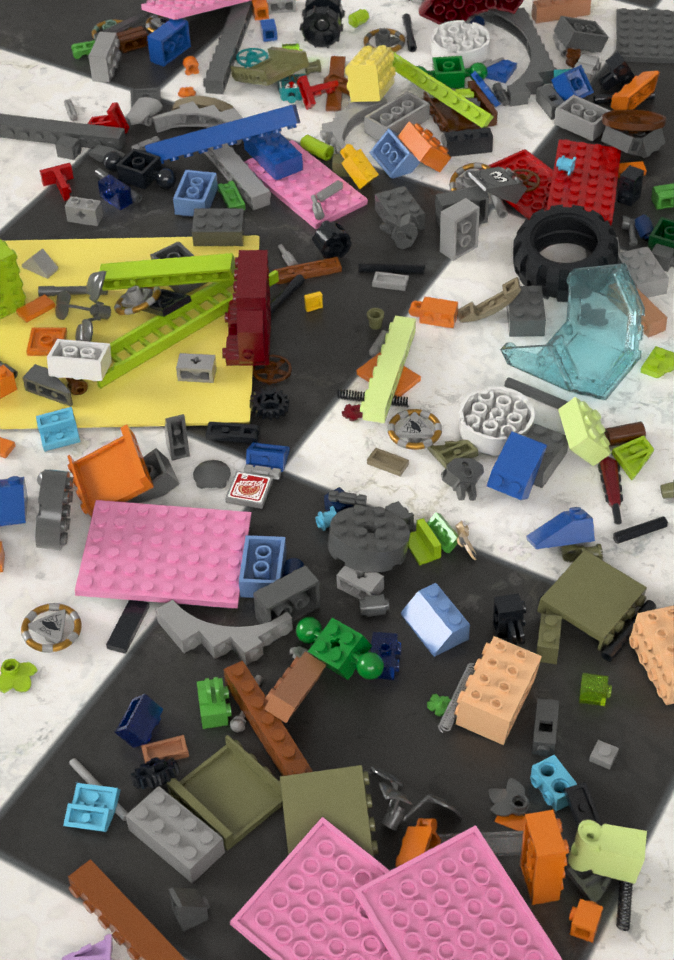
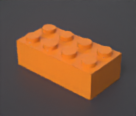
(543, 856)

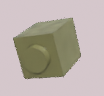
(337, 167)

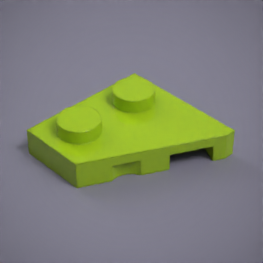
(658, 363)
(633, 455)

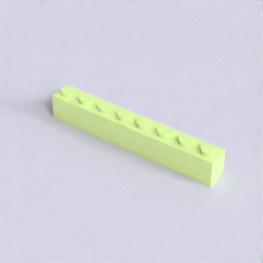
(388, 369)

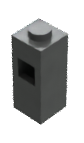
(548, 99)
(622, 140)
(545, 727)

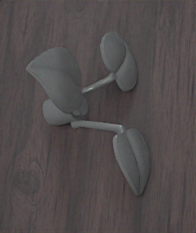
(98, 311)
(395, 812)

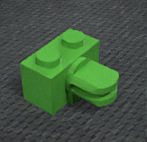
(212, 703)

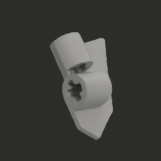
(144, 110)

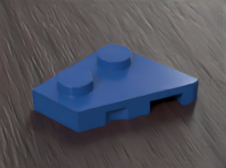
(501, 71)
(485, 89)

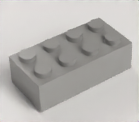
(396, 115)
(175, 834)

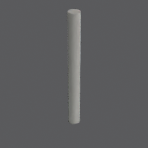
(87, 776)

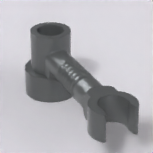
(628, 224)

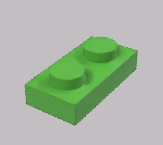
(443, 532)

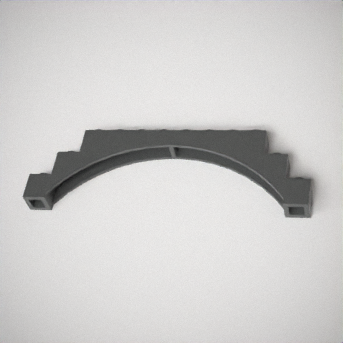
(540, 68)

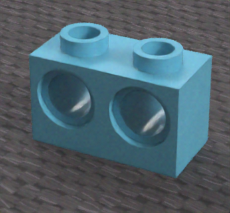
(556, 781)

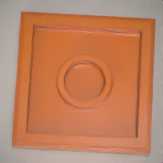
(43, 339)

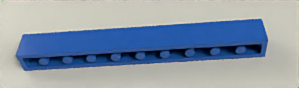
(225, 133)

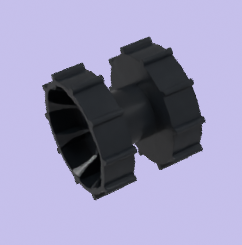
(322, 32)

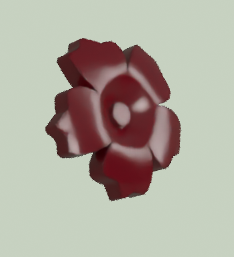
(352, 412)

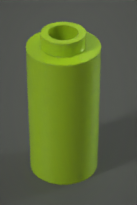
(317, 147)

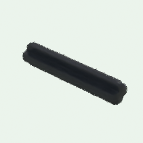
(640, 529)

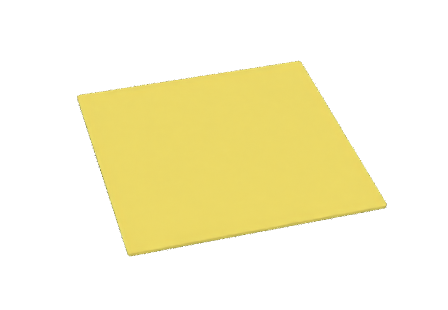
(149, 390)

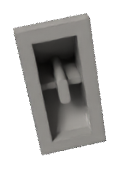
(41, 264)

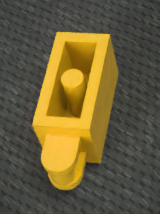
(358, 166)

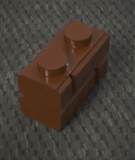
(132, 39)

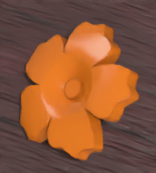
(186, 92)

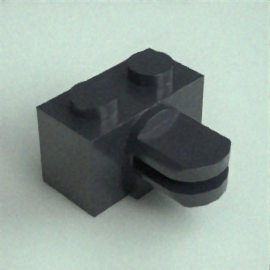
(618, 72)
(509, 618)

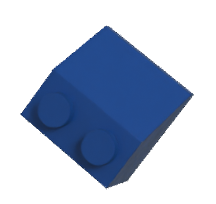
(572, 83)

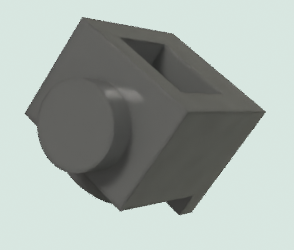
(402, 512)

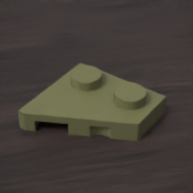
(452, 450)

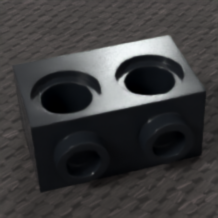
(630, 185)

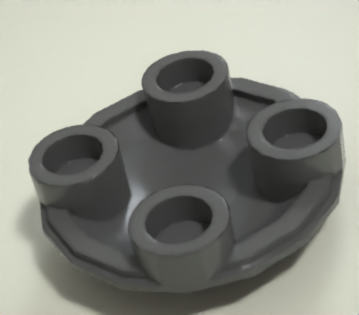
(212, 474)

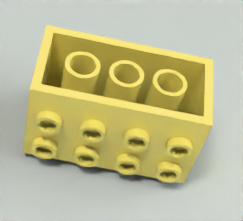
(370, 74)

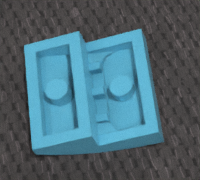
(58, 429)
(92, 807)

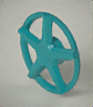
(251, 57)

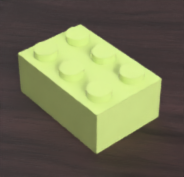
(584, 431)

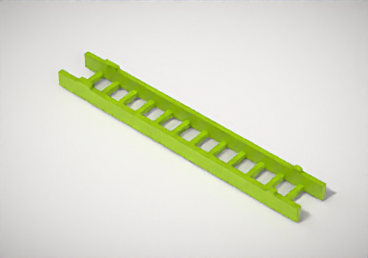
(165, 341)

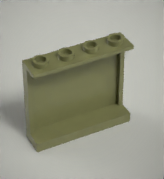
(279, 65)
(594, 597)
(229, 792)
(331, 794)

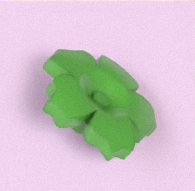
(438, 704)

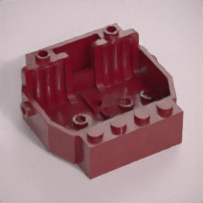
(249, 311)

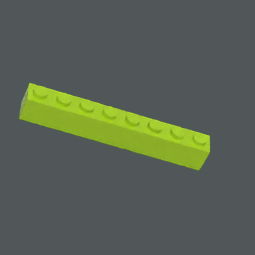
(169, 271)

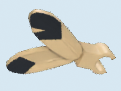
(463, 540)

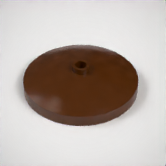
(634, 120)

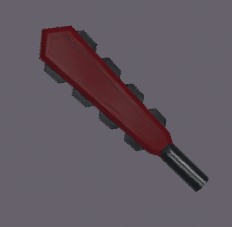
(609, 476)

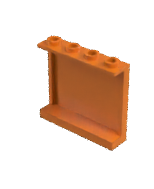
(111, 472)

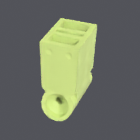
(608, 850)

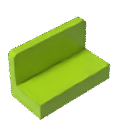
(424, 543)

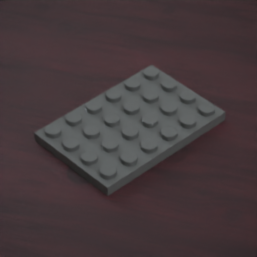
(645, 35)

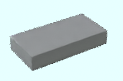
(390, 281)

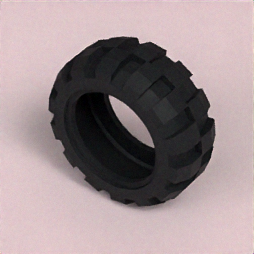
(560, 226)

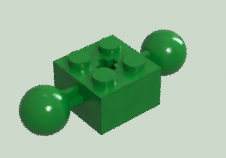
(451, 71)
(340, 648)

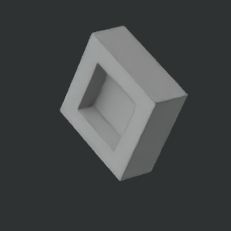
(604, 754)

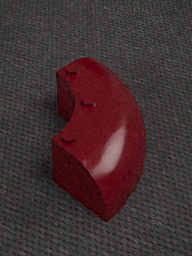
(451, 10)

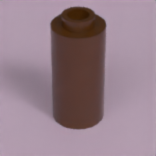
(624, 433)

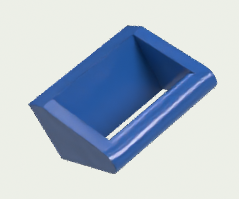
(267, 455)

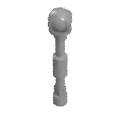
(238, 722)

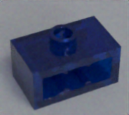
(115, 192)
(388, 648)
(139, 721)

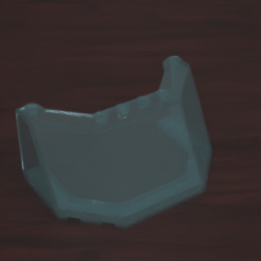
(596, 341)

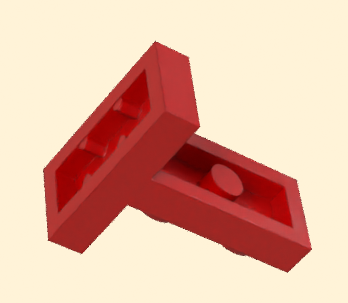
(310, 92)
(114, 118)
(59, 176)

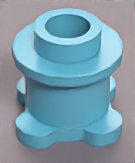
(566, 164)
(324, 519)

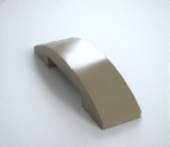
(203, 101)
(492, 305)

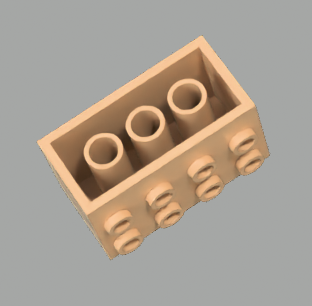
(654, 645)
(497, 690)

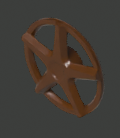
(525, 178)
(272, 369)

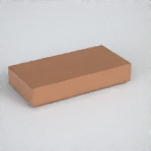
(170, 748)

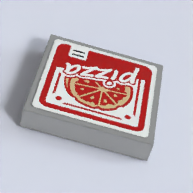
(249, 489)

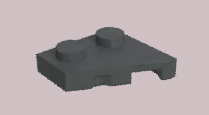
(589, 884)

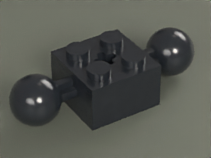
(139, 169)

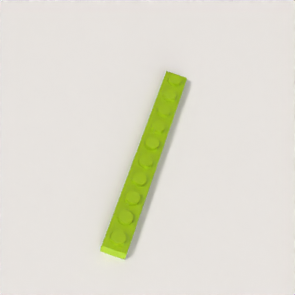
(441, 92)

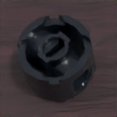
(332, 240)

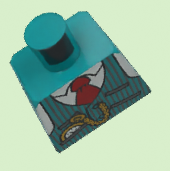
(289, 88)

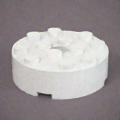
(461, 39)
(491, 415)

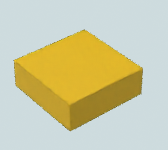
(313, 301)

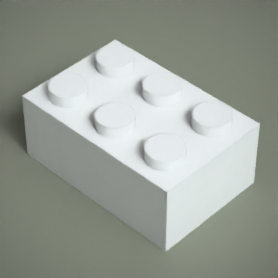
(79, 360)

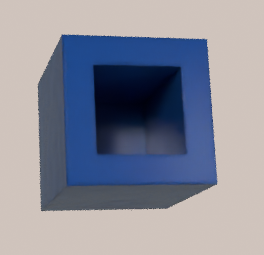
(268, 30)

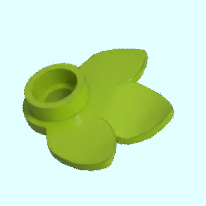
(16, 678)

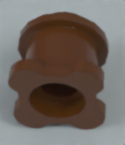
(572, 57)
(77, 387)

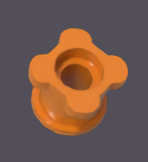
(191, 65)

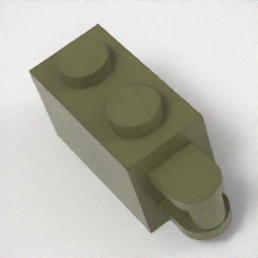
(549, 637)

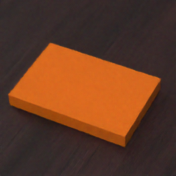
(407, 380)

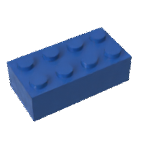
(275, 155)

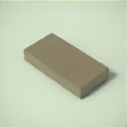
(388, 462)

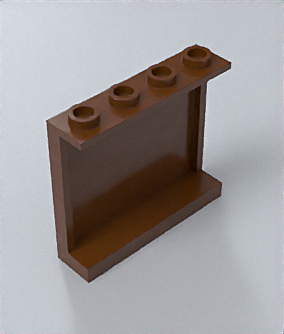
(450, 120)

